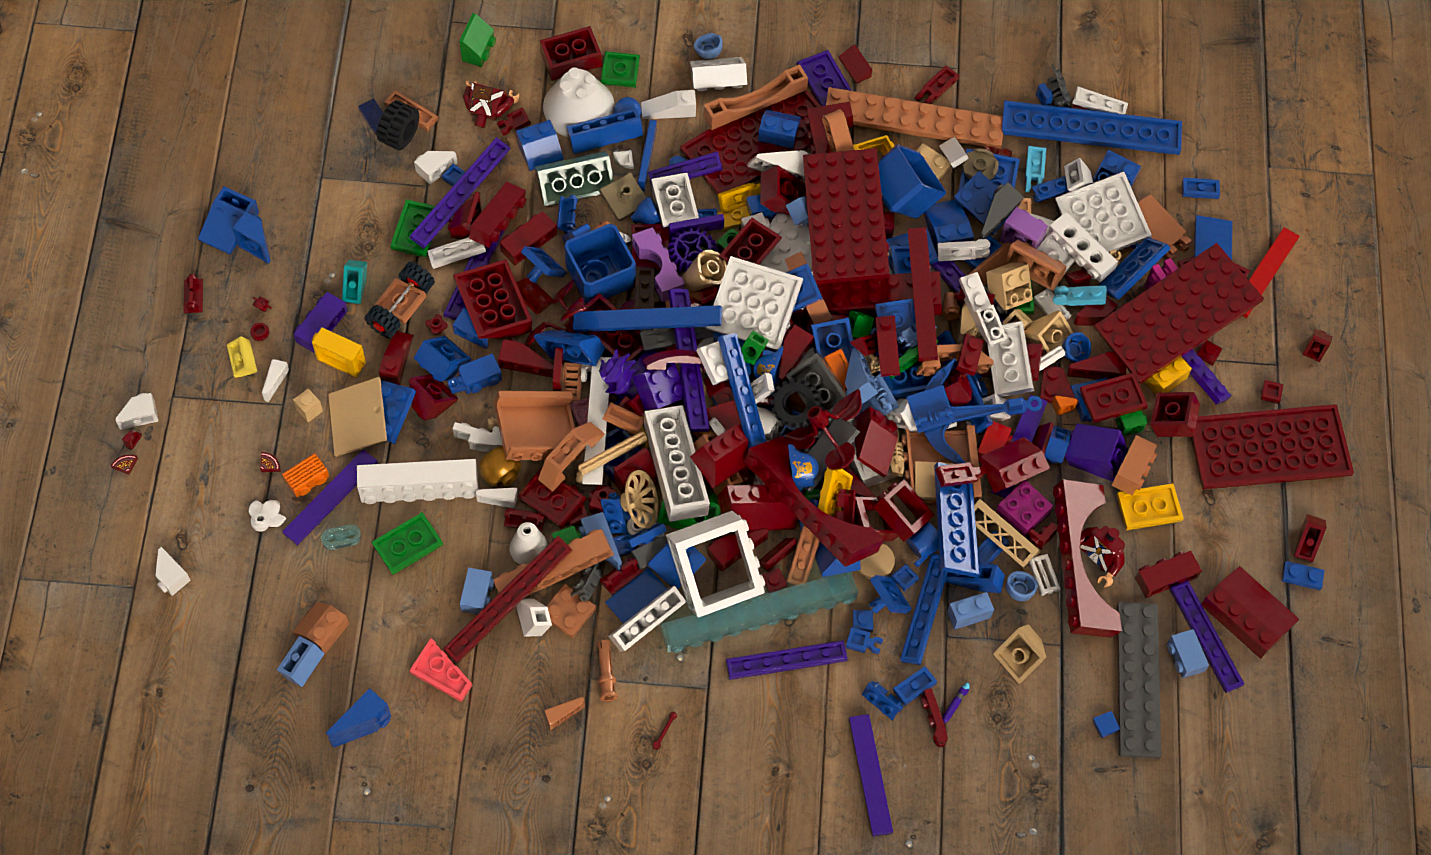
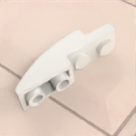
(981, 309)
(478, 439)

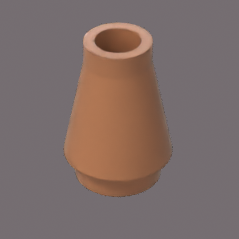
(950, 307)

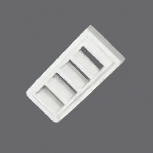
(276, 374)
(500, 497)

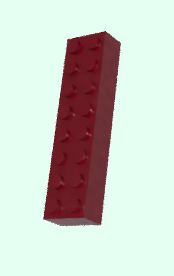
(864, 294)

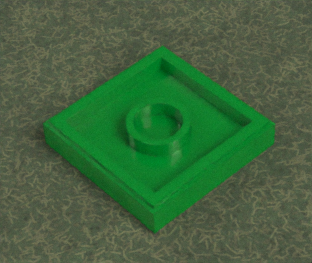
(620, 69)

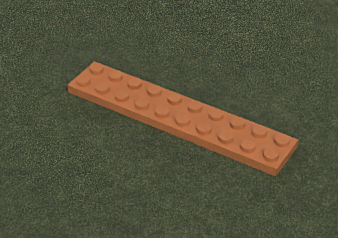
(920, 118)

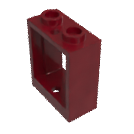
(895, 518)
(861, 519)

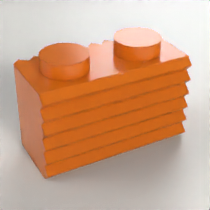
(306, 475)

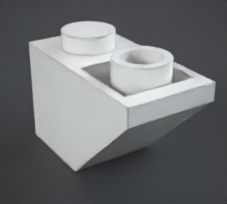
(533, 617)

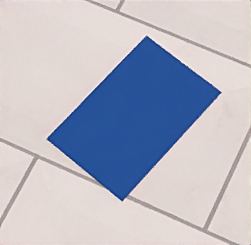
(635, 595)

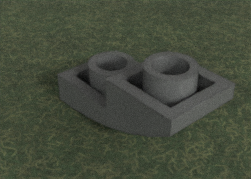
(646, 552)

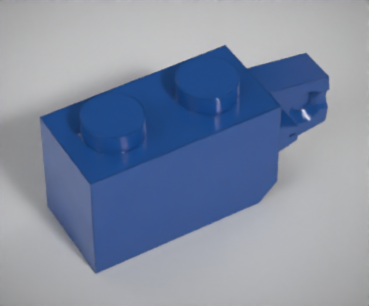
(476, 375)

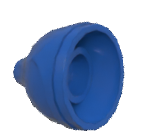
(646, 212)

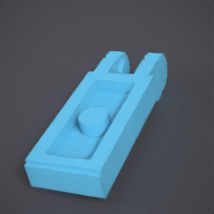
(1035, 166)
(1080, 295)

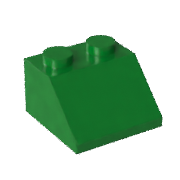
(476, 41)

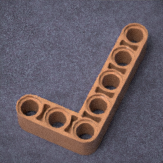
(837, 131)

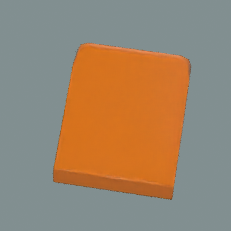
(1063, 404)

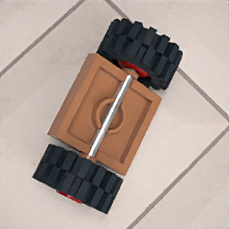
(400, 300)

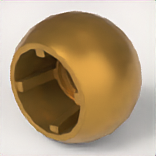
(498, 470)

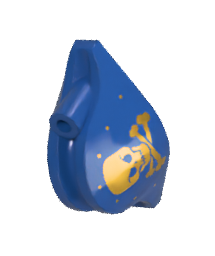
(769, 363)
(803, 468)

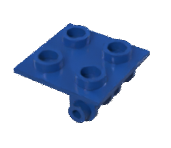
(930, 409)

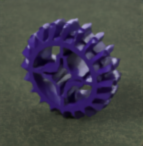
(689, 242)

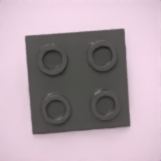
(1058, 86)

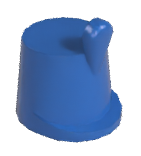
(924, 542)

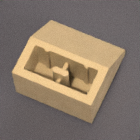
(1010, 284)

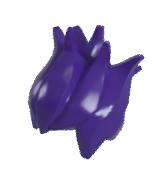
(617, 373)

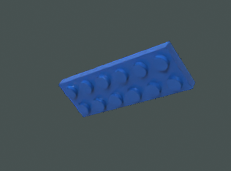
(956, 528)

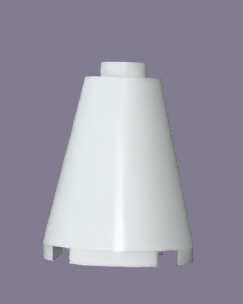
(527, 543)

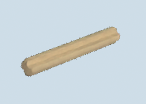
(612, 453)

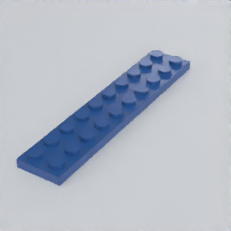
(1092, 127)

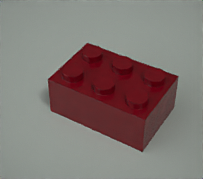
(569, 51)

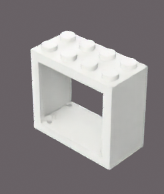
(704, 531)

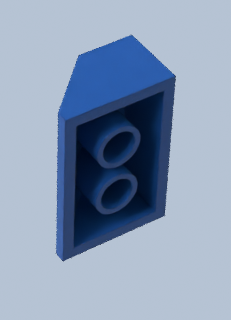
(576, 346)

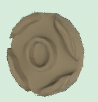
(982, 161)

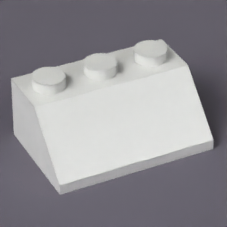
(718, 73)

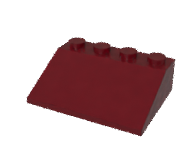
(494, 301)
(1249, 612)

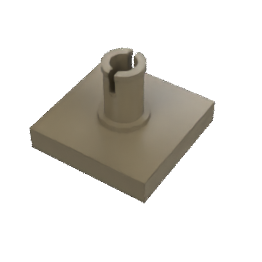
(623, 196)

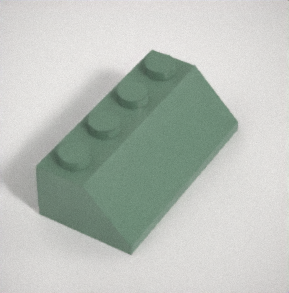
(574, 176)

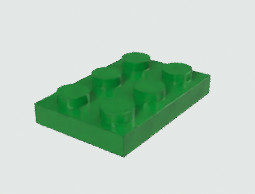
(411, 217)
(407, 543)

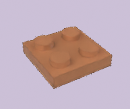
(569, 612)

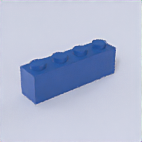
(605, 130)

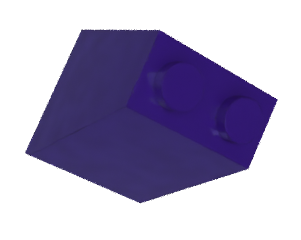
(1096, 450)

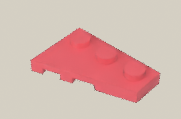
(439, 671)

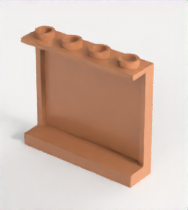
(533, 422)
(919, 449)

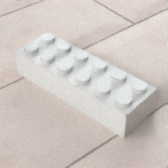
(677, 473)
(417, 481)

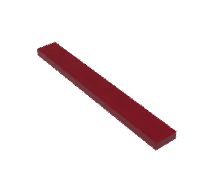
(922, 294)
(507, 599)

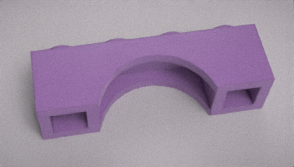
(649, 247)

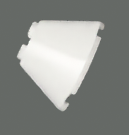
(576, 99)

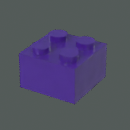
(659, 387)

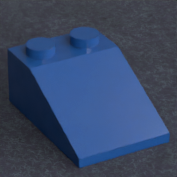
(948, 223)
(831, 337)
(361, 719)

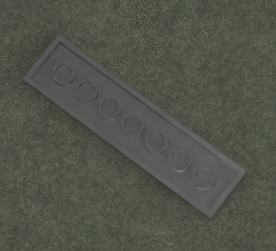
(1139, 681)

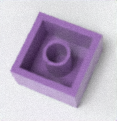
(1023, 227)

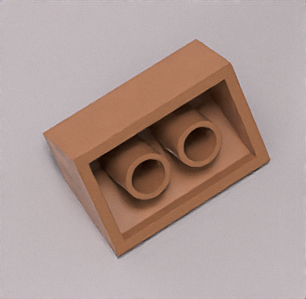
(1041, 267)

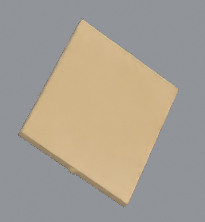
(357, 417)

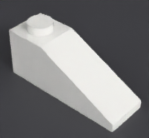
(671, 105)

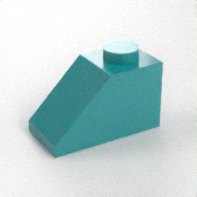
(354, 281)

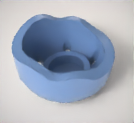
(708, 50)
(1019, 590)

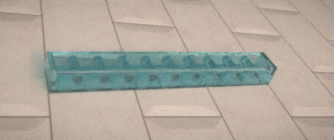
(759, 611)

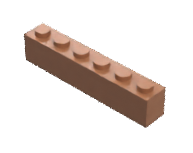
(585, 553)

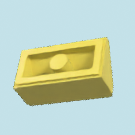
(241, 357)

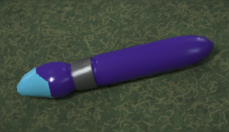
(955, 702)

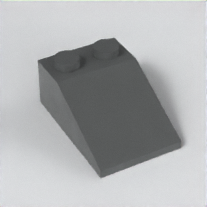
(1003, 204)

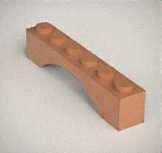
(730, 109)

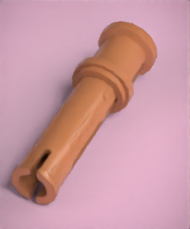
(607, 679)

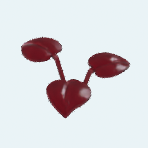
(576, 307)
(805, 437)

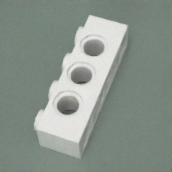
(1093, 250)
(647, 618)

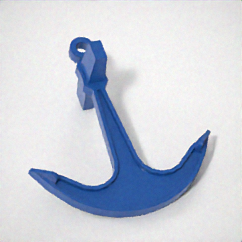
(937, 435)

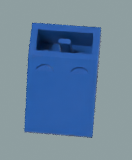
(1115, 164)
(223, 215)

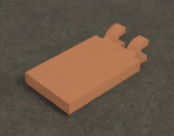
(1163, 226)

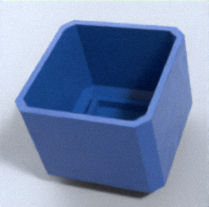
(908, 182)
(609, 247)

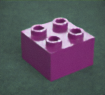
(1024, 508)

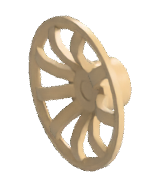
(633, 499)

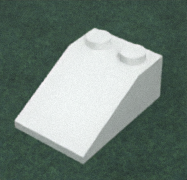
(790, 161)
(673, 198)

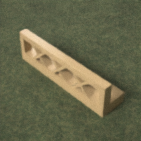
(1009, 531)

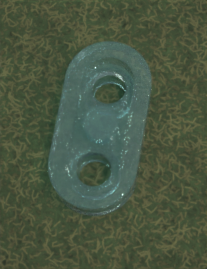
(341, 538)

